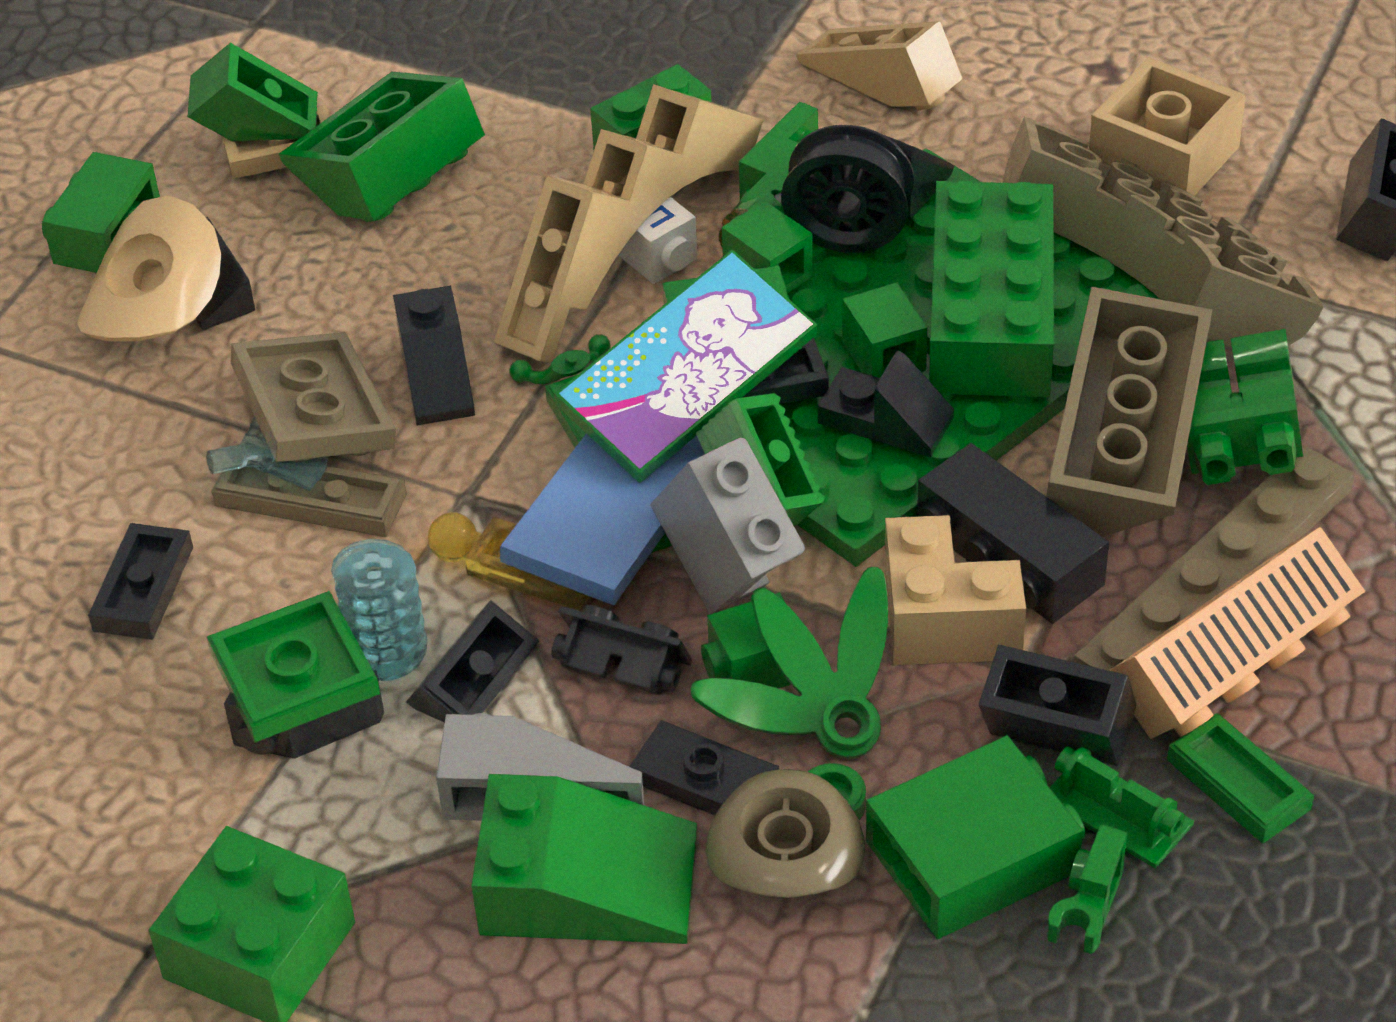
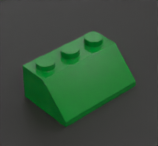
(385, 143)

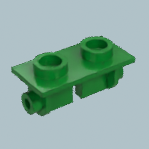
(1110, 801)

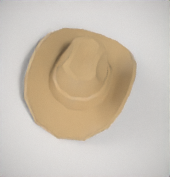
(153, 273)

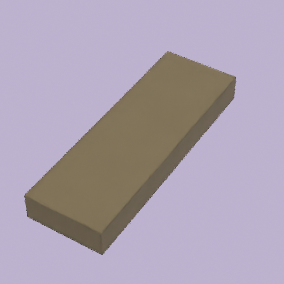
(339, 500)

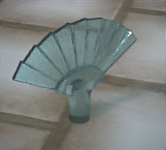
(256, 454)

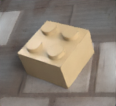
(1169, 125)

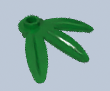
(824, 693)

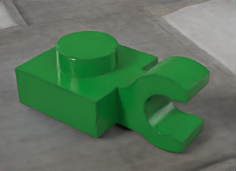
(1096, 878)

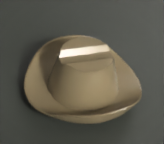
(785, 836)

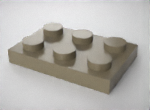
(312, 397)

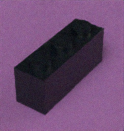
(1007, 519)

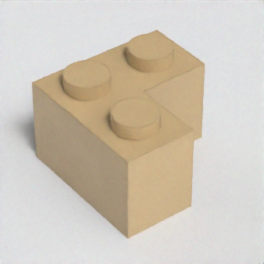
(946, 607)

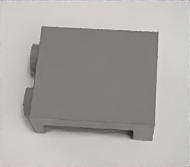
(726, 524)

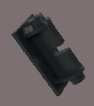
(645, 652)

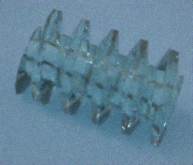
(382, 605)

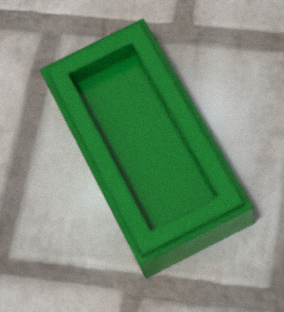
(1240, 778)

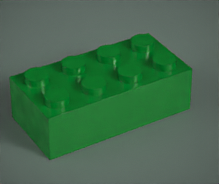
(993, 289)

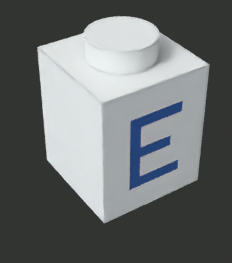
(663, 242)

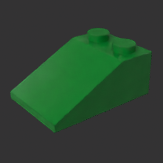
(580, 864)

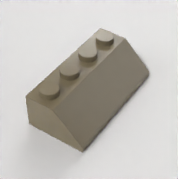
(1128, 410)

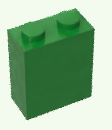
(973, 835)

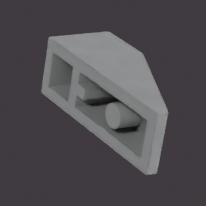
(507, 745)

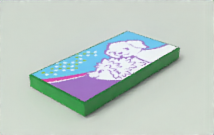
(685, 365)

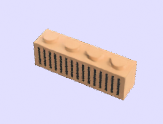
(1237, 633)

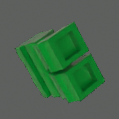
(1249, 424)

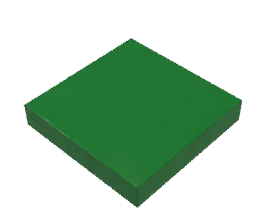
(293, 666)

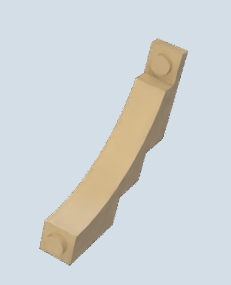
(587, 225)

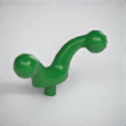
(563, 365)

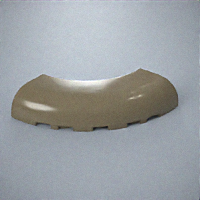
(1163, 237)

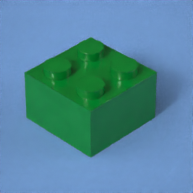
(253, 926)

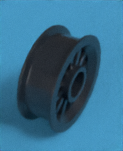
(848, 188)

